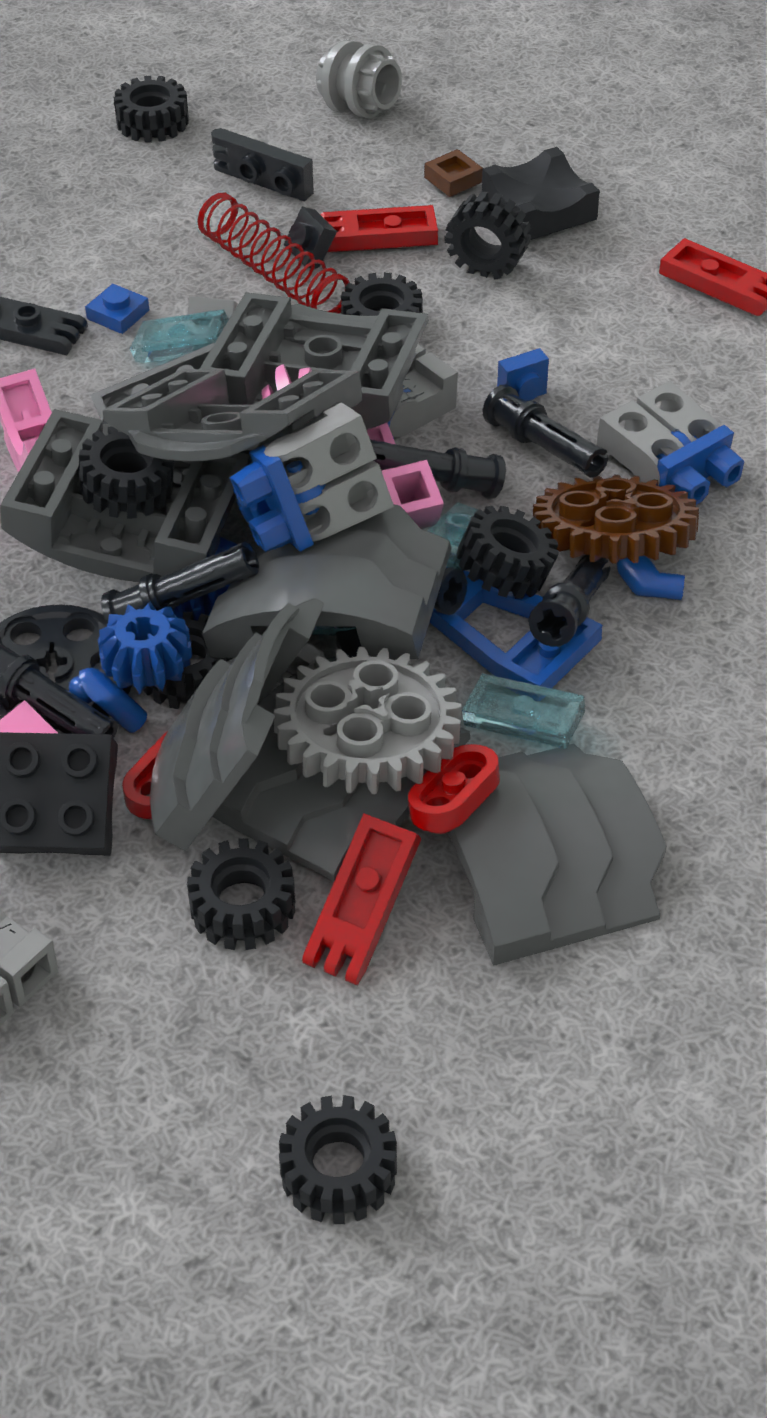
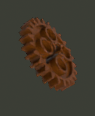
(617, 518)

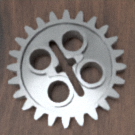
(367, 720)

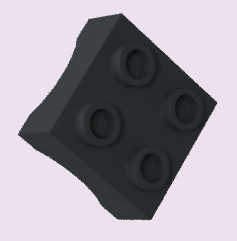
(545, 192)
(56, 793)

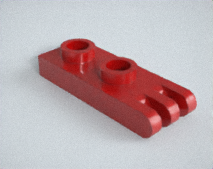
(383, 228)
(717, 276)
(362, 897)

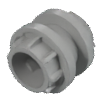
(359, 78)

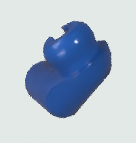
(647, 581)
(97, 687)

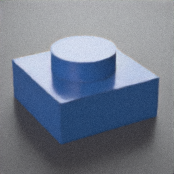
(117, 308)
(525, 373)

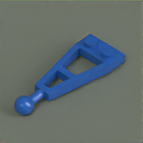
(528, 658)

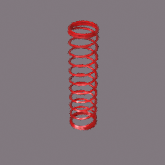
(230, 222)

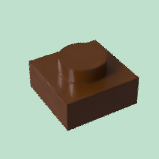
(453, 172)

